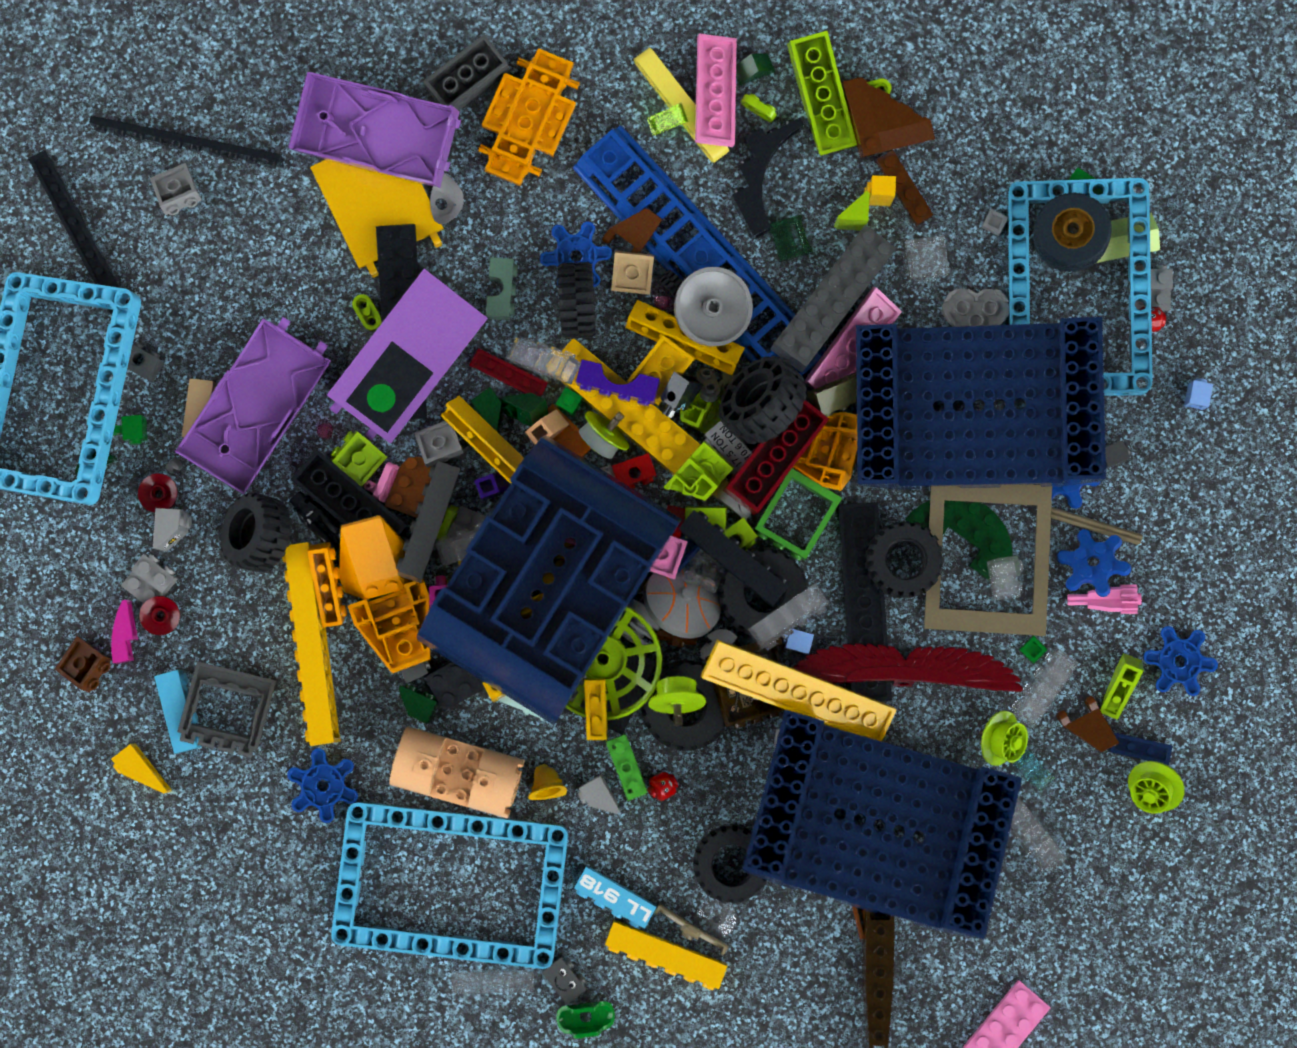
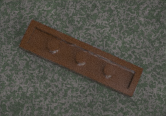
(905, 188)

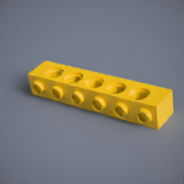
(655, 323)

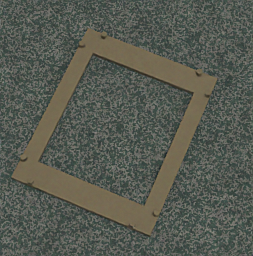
(986, 621)

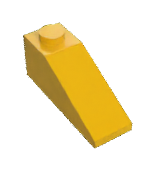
(136, 766)

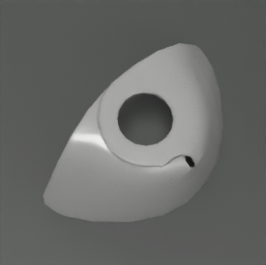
(452, 195)

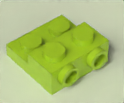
(357, 457)

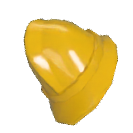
(546, 784)

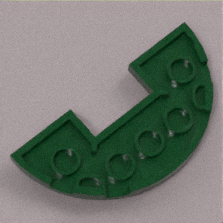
(974, 524)

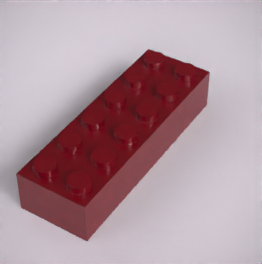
(774, 459)

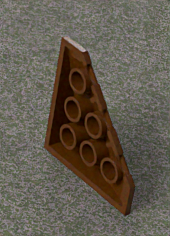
(882, 122)

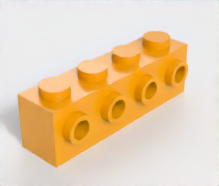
(326, 584)

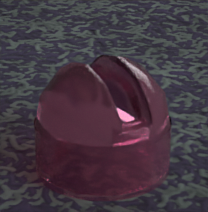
(661, 302)
(325, 430)

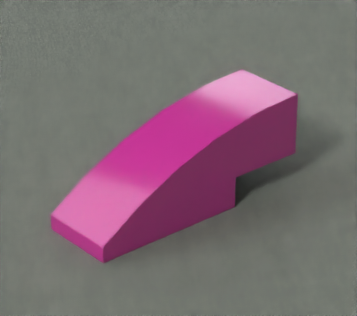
(123, 633)

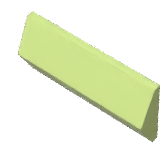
(1118, 244)

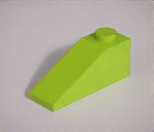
(1121, 685)

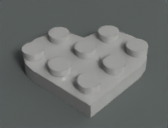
(969, 308)

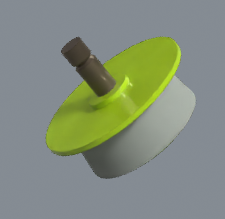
(603, 435)

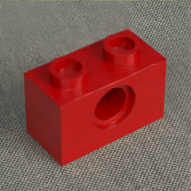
(642, 463)

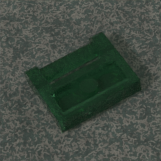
(784, 239)

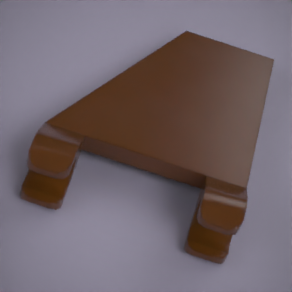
(635, 229)
(1090, 727)

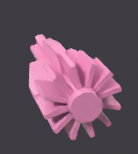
(1120, 599)

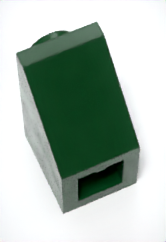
(489, 407)
(525, 407)
(418, 705)

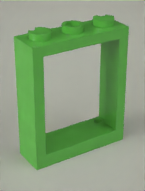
(813, 487)
(627, 767)

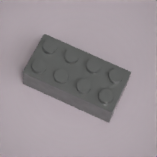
(467, 74)

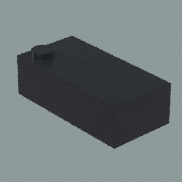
(620, 724)

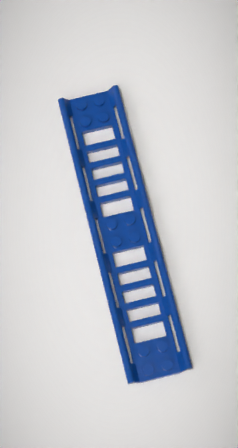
(613, 157)

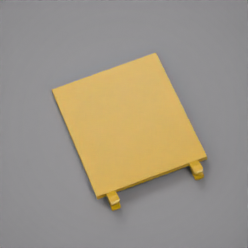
(370, 199)

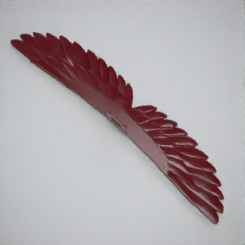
(938, 666)

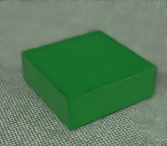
(1033, 649)

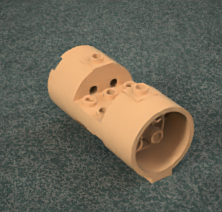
(456, 772)

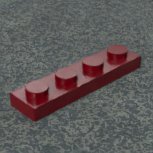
(507, 373)

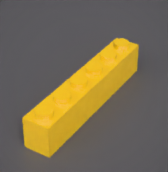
(666, 954)

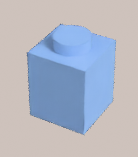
(1198, 394)
(799, 641)

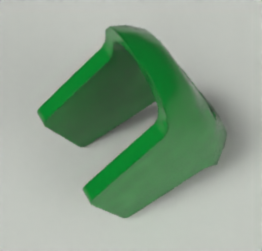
(570, 1023)

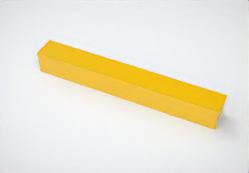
(482, 437)

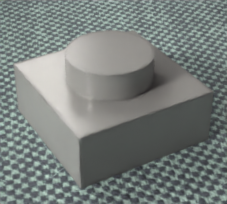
(994, 222)

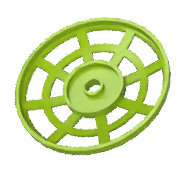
(616, 666)

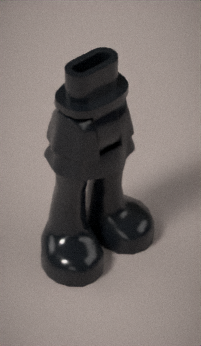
(311, 513)

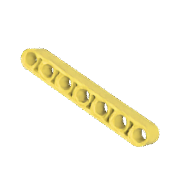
(673, 94)

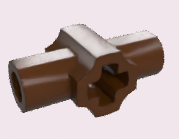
(675, 640)

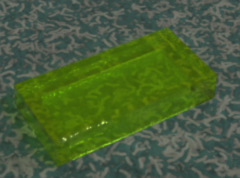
(667, 119)

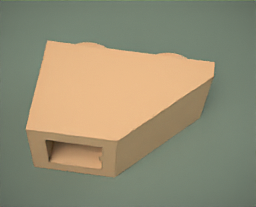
(548, 425)

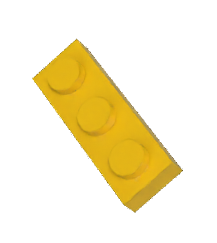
(596, 709)

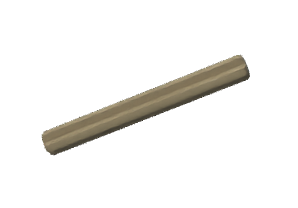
(1095, 525)

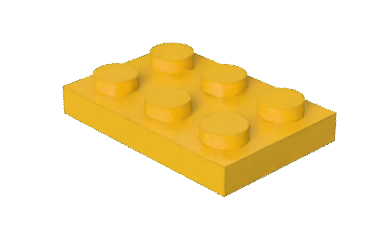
(662, 362)

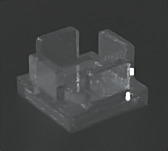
(926, 258)

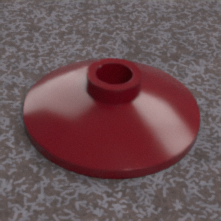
(148, 492)
(155, 624)

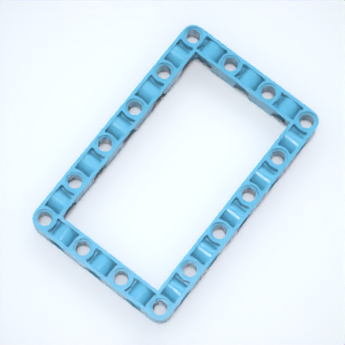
(1140, 281)
(108, 393)
(444, 945)

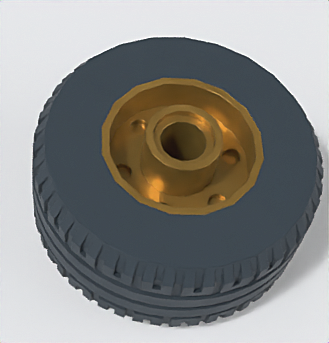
(1077, 214)

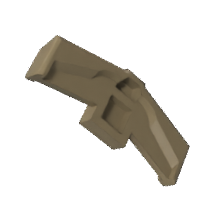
(690, 930)

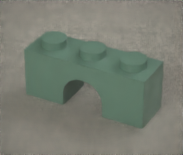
(501, 306)

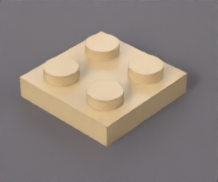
(632, 272)

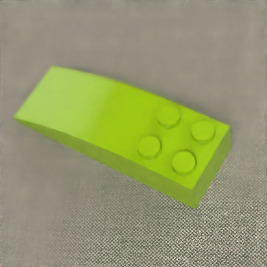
(821, 92)

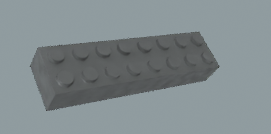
(833, 298)

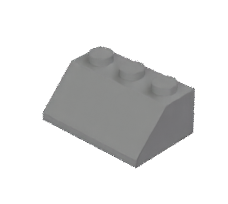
(598, 795)

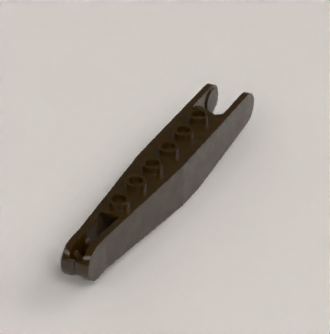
(878, 978)

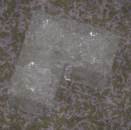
(1003, 577)

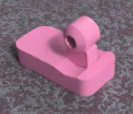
(382, 489)

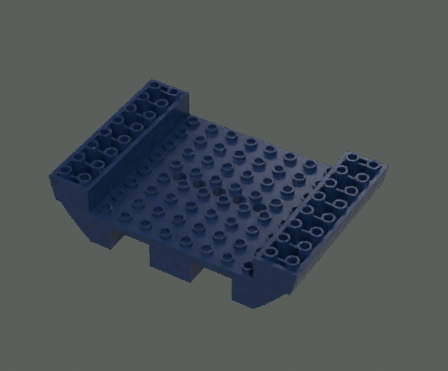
(1046, 443)
(479, 611)
(936, 883)

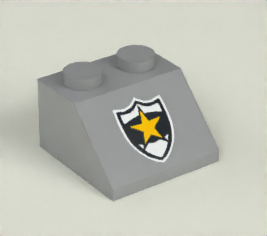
(170, 527)

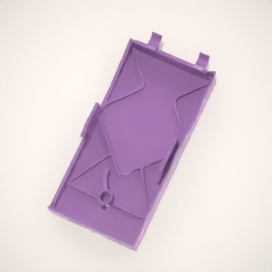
(254, 405)

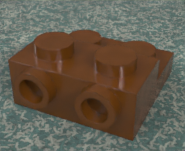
(83, 665)

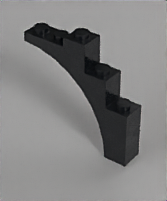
(762, 148)

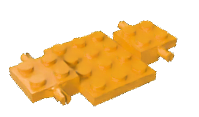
(528, 116)

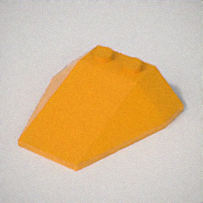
(832, 452)
(370, 558)
(393, 625)

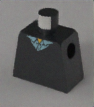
(680, 393)

